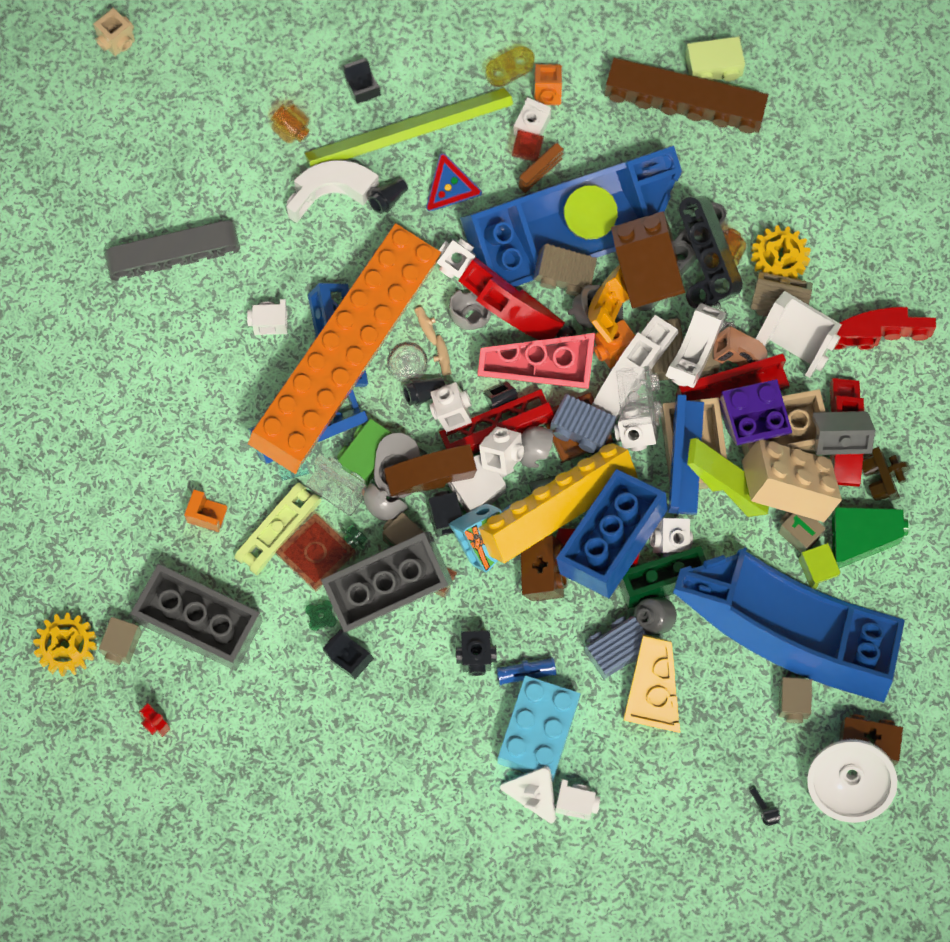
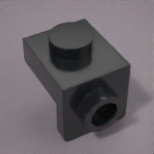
(361, 81)
(347, 654)

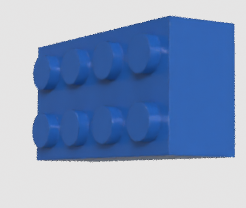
(612, 533)

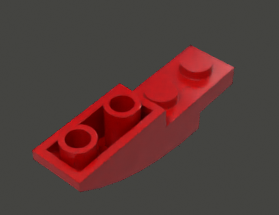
(509, 304)
(892, 323)
(846, 398)

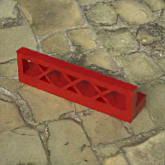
(750, 374)
(535, 417)

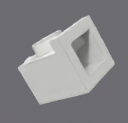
(535, 112)
(268, 318)
(577, 801)

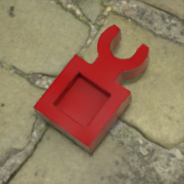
(153, 721)

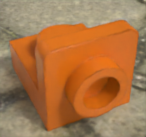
(548, 84)

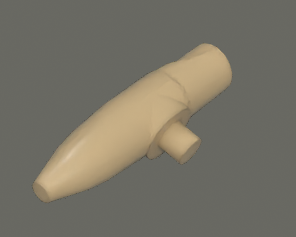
(426, 325)
(442, 356)

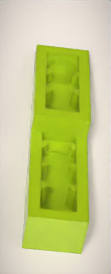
(723, 475)

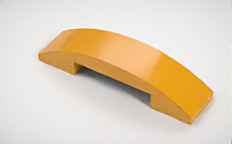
(607, 304)

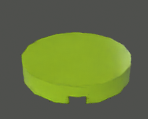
(590, 212)

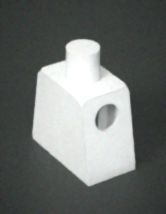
(480, 490)

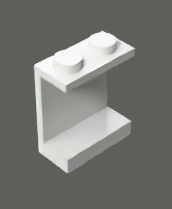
(800, 331)

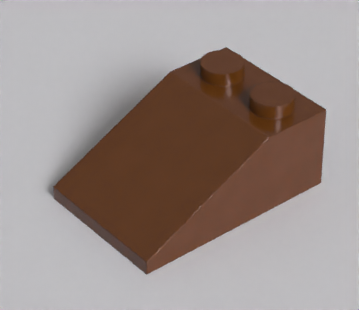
(648, 259)

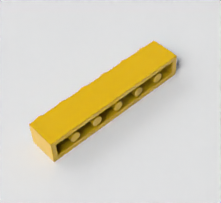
(553, 504)

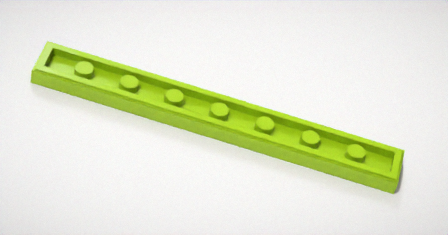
(410, 128)

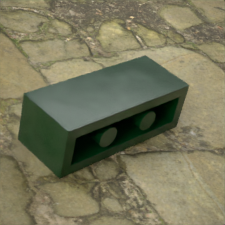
(658, 576)

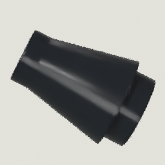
(386, 196)
(419, 390)

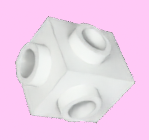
(449, 267)
(451, 406)
(636, 436)
(501, 450)
(671, 536)

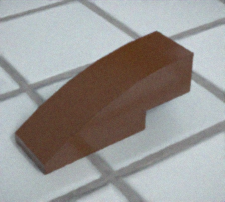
(431, 471)

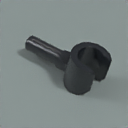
(769, 816)

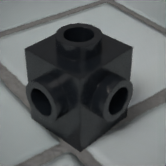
(479, 643)

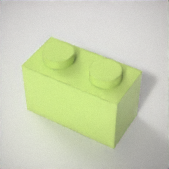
(716, 59)

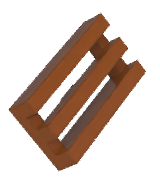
(540, 167)

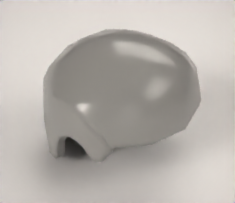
(461, 304)
(537, 445)
(380, 506)

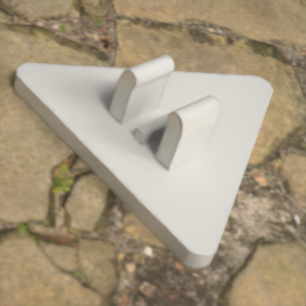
(534, 792)

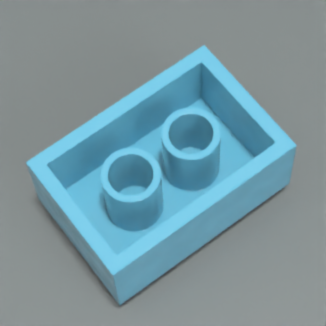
(538, 726)

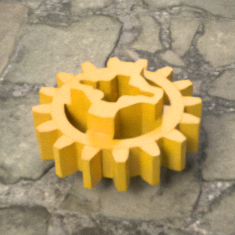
(794, 253)
(57, 651)

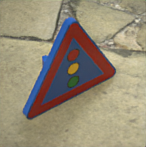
(450, 185)

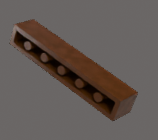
(686, 95)

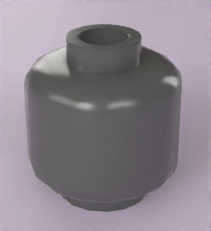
(655, 615)

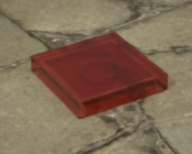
(315, 552)

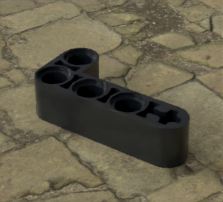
(705, 250)

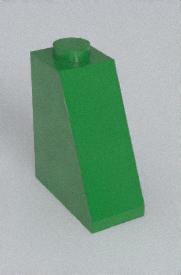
(865, 532)

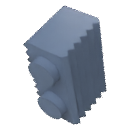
(582, 424)
(616, 647)

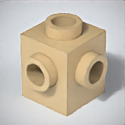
(114, 32)

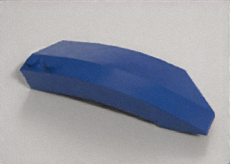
(514, 231)
(795, 624)

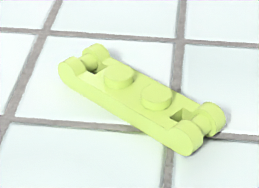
(277, 528)

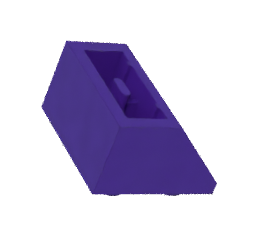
(754, 412)

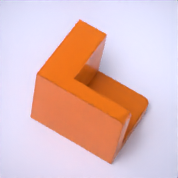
(205, 512)

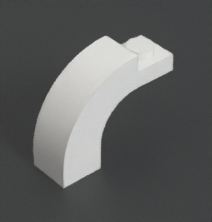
(328, 178)
(696, 346)

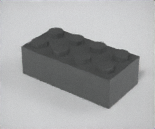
(387, 581)
(197, 617)

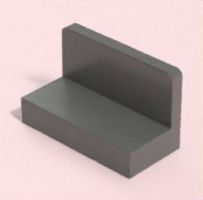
(843, 433)

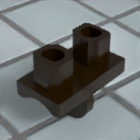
(885, 487)

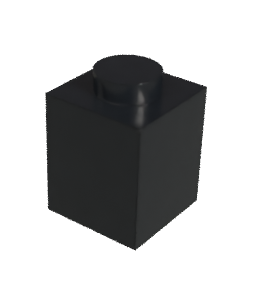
(444, 509)

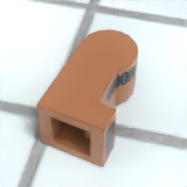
(738, 348)

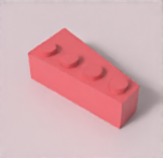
(548, 361)

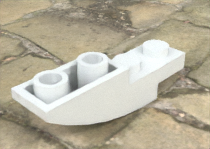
(642, 351)

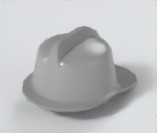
(391, 451)

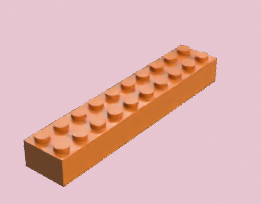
(344, 349)

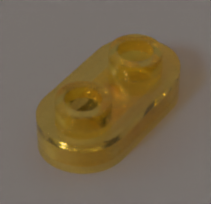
(508, 66)

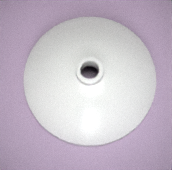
(852, 796)

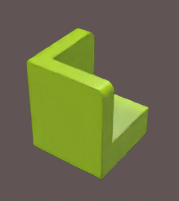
(818, 565)

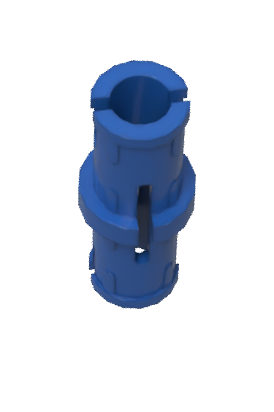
(532, 669)

